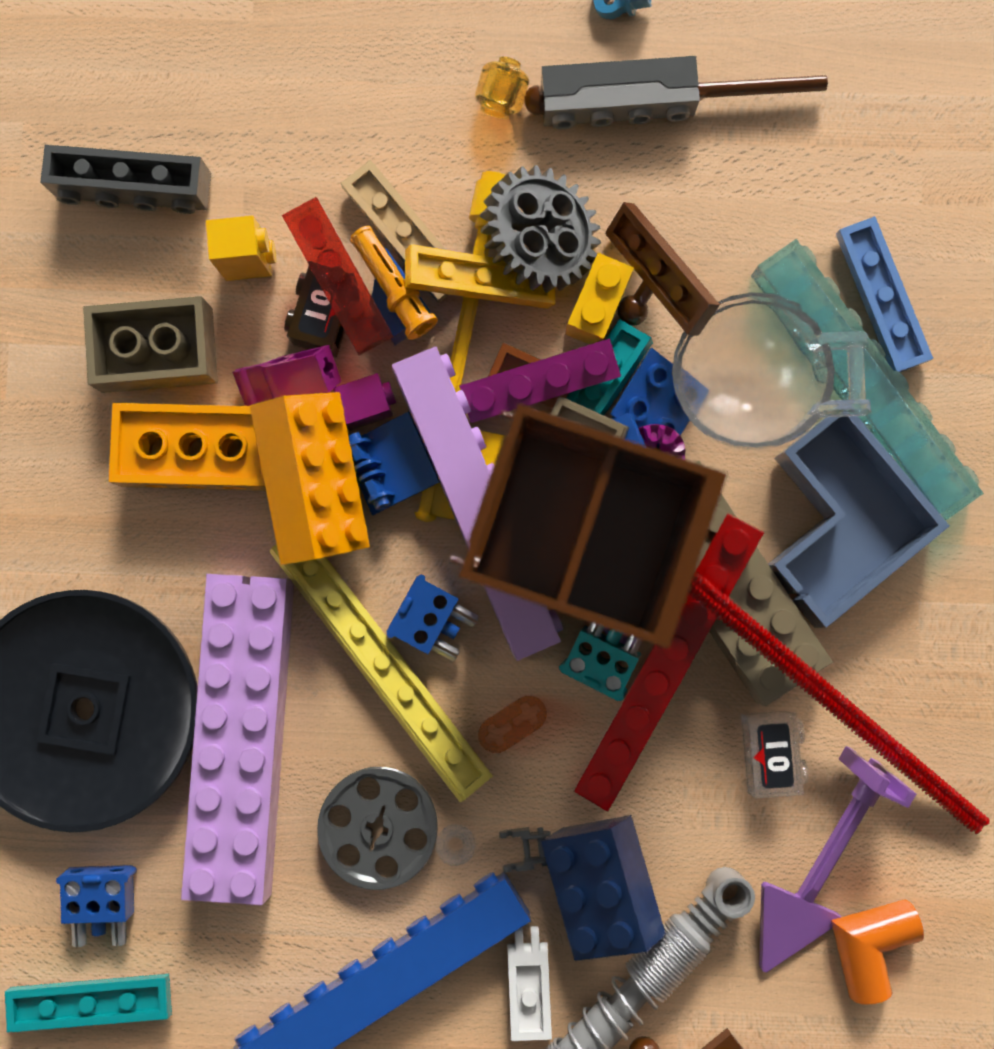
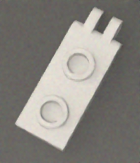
(529, 988)

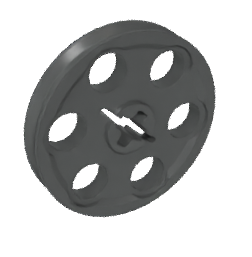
(388, 844)

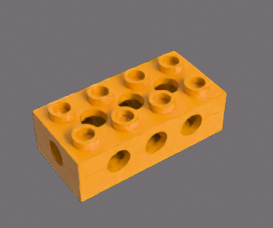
(139, 426)

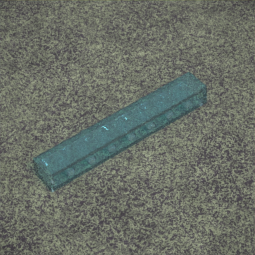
(895, 416)

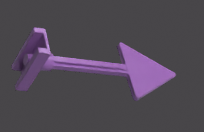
(793, 919)

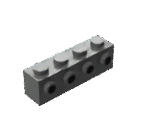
(126, 178)

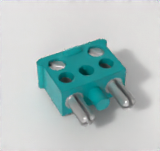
(598, 672)

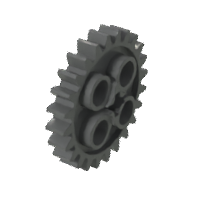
(538, 198)

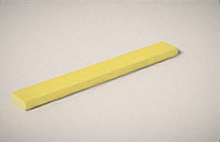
(388, 674)

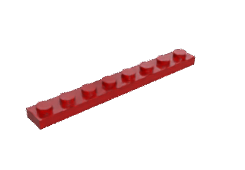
(666, 668)

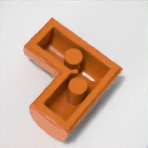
(865, 938)

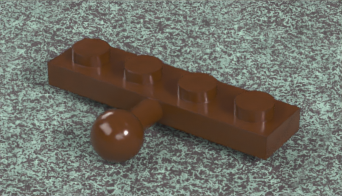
(661, 274)

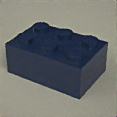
(603, 889)

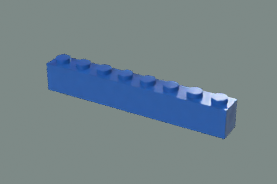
(395, 970)

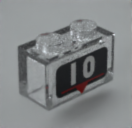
(774, 754)

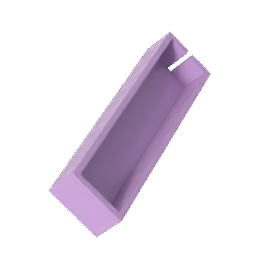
(238, 739)

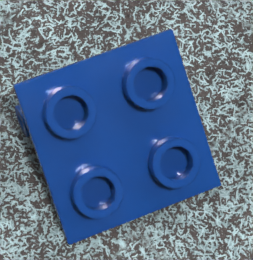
(652, 396)
(391, 463)

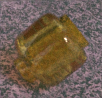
(502, 88)

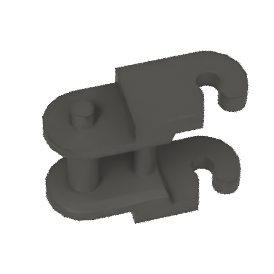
(525, 835)

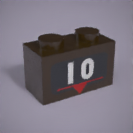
(313, 320)

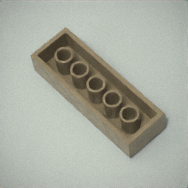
(769, 604)

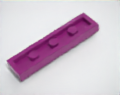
(541, 380)

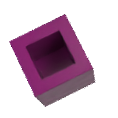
(366, 401)

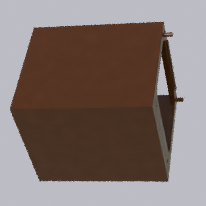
(592, 525)

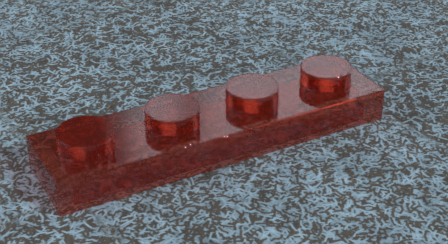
(337, 276)

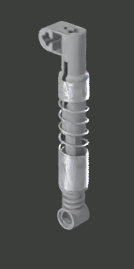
(663, 966)

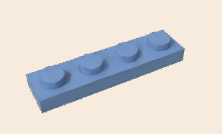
(884, 295)

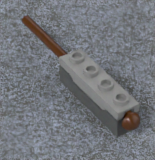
(640, 91)

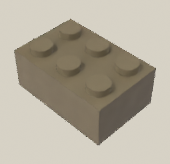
(150, 344)

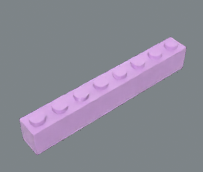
(464, 477)

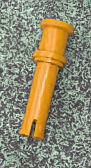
(400, 300)

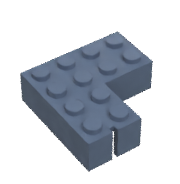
(868, 524)

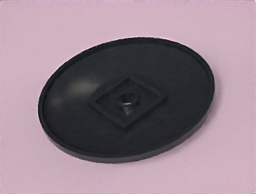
(144, 698)

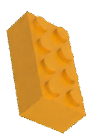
(309, 476)

